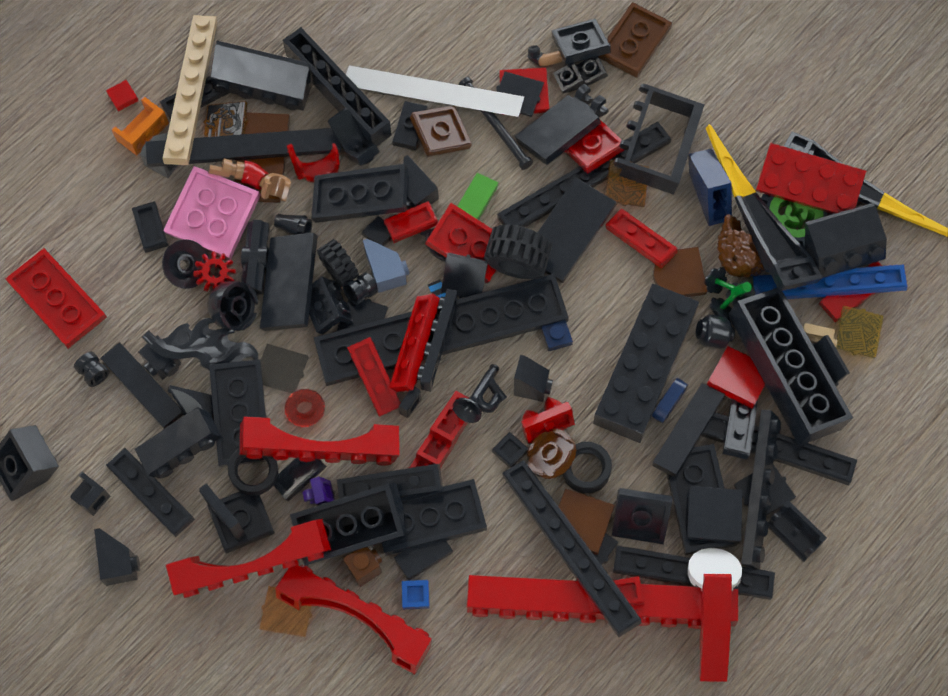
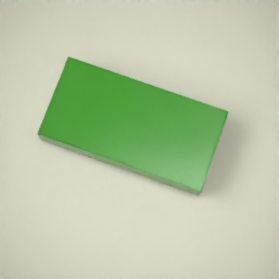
(478, 195)

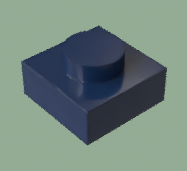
(557, 336)

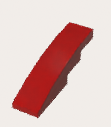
(441, 437)
(715, 627)

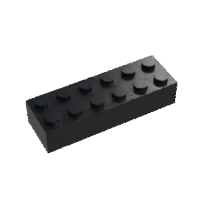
(645, 363)
(789, 366)

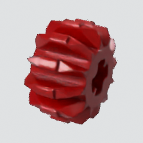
(205, 271)

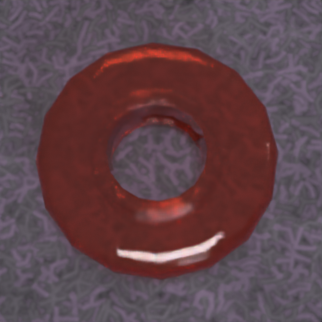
(309, 418)

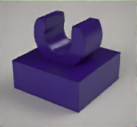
(320, 492)

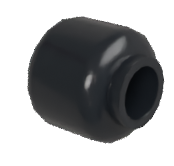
(714, 331)

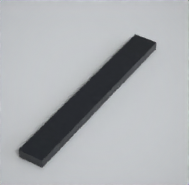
(250, 146)
(545, 199)
(572, 549)

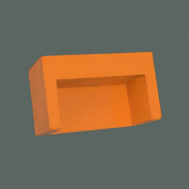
(142, 128)

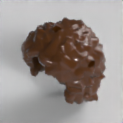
(737, 250)

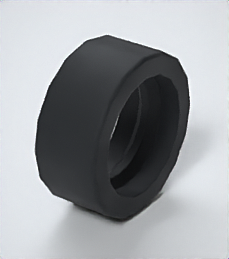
(596, 485)
(248, 489)

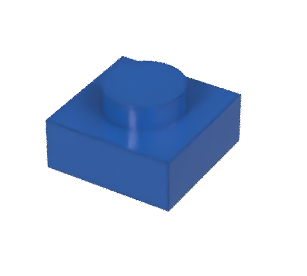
(415, 594)

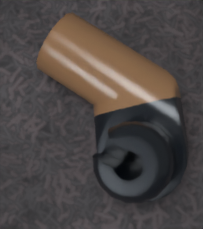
(542, 59)

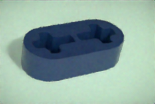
(670, 400)

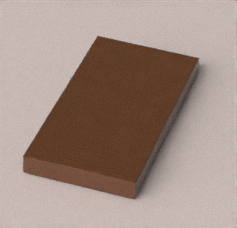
(262, 124)

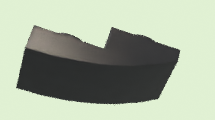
(586, 72)

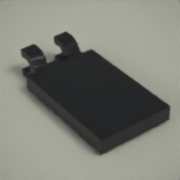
(562, 125)

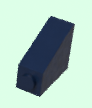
(711, 185)

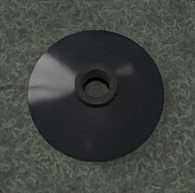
(190, 253)

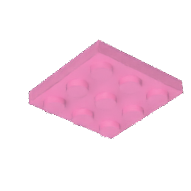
(212, 212)

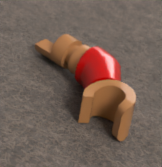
(255, 176)

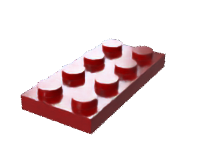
(810, 180)
(56, 298)

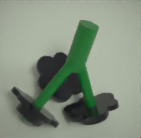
(716, 281)

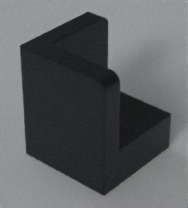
(90, 495)

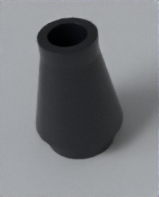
(293, 223)

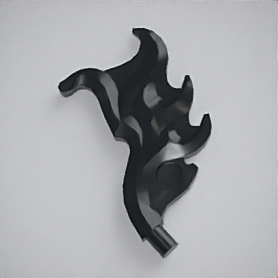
(201, 343)

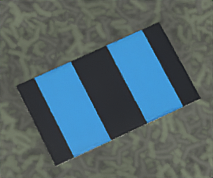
(435, 288)

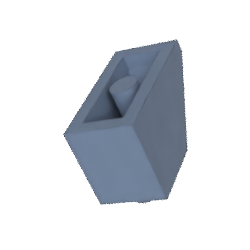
(385, 266)

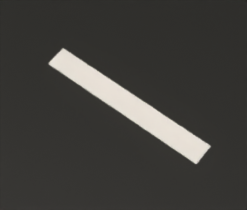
(436, 91)

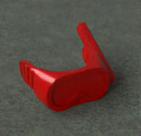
(307, 171)

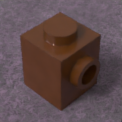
(363, 565)

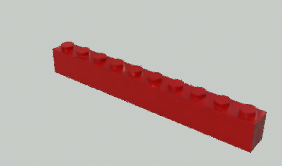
(569, 600)

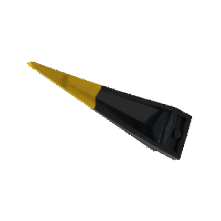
(868, 192)
(778, 250)

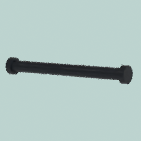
(524, 161)

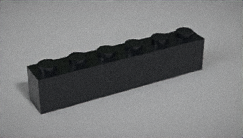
(338, 86)

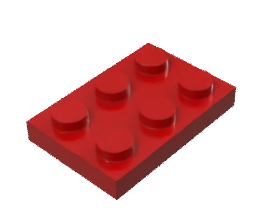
(461, 235)

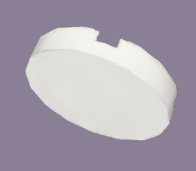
(713, 562)

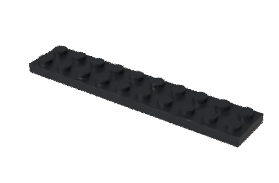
(475, 322)

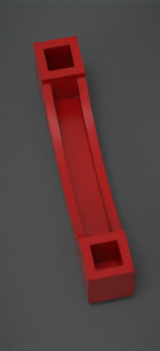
(262, 438)
(192, 574)
(304, 588)

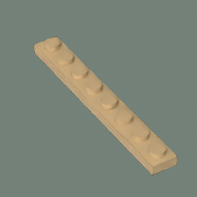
(190, 90)

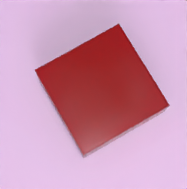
(122, 95)

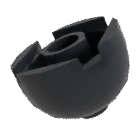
(233, 305)

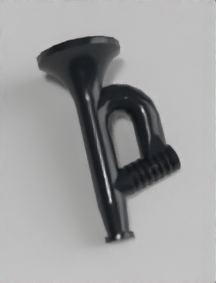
(471, 409)

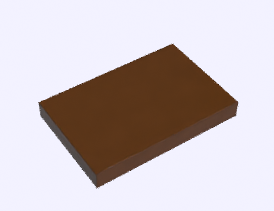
(635, 39)

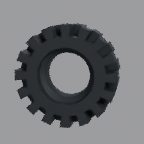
(337, 262)

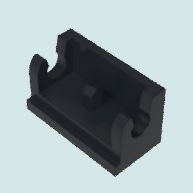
(796, 531)

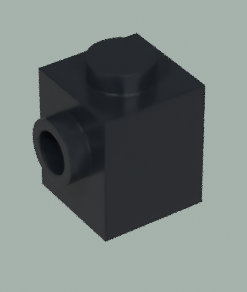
(157, 364)

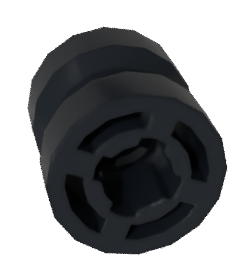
(359, 289)
(93, 371)

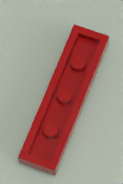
(414, 343)

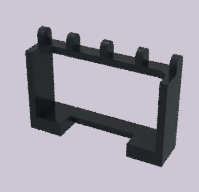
(672, 103)

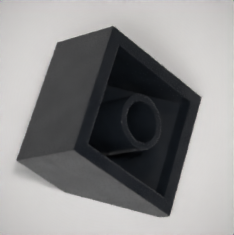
(25, 461)

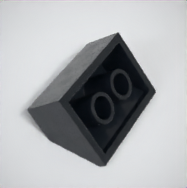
(846, 240)

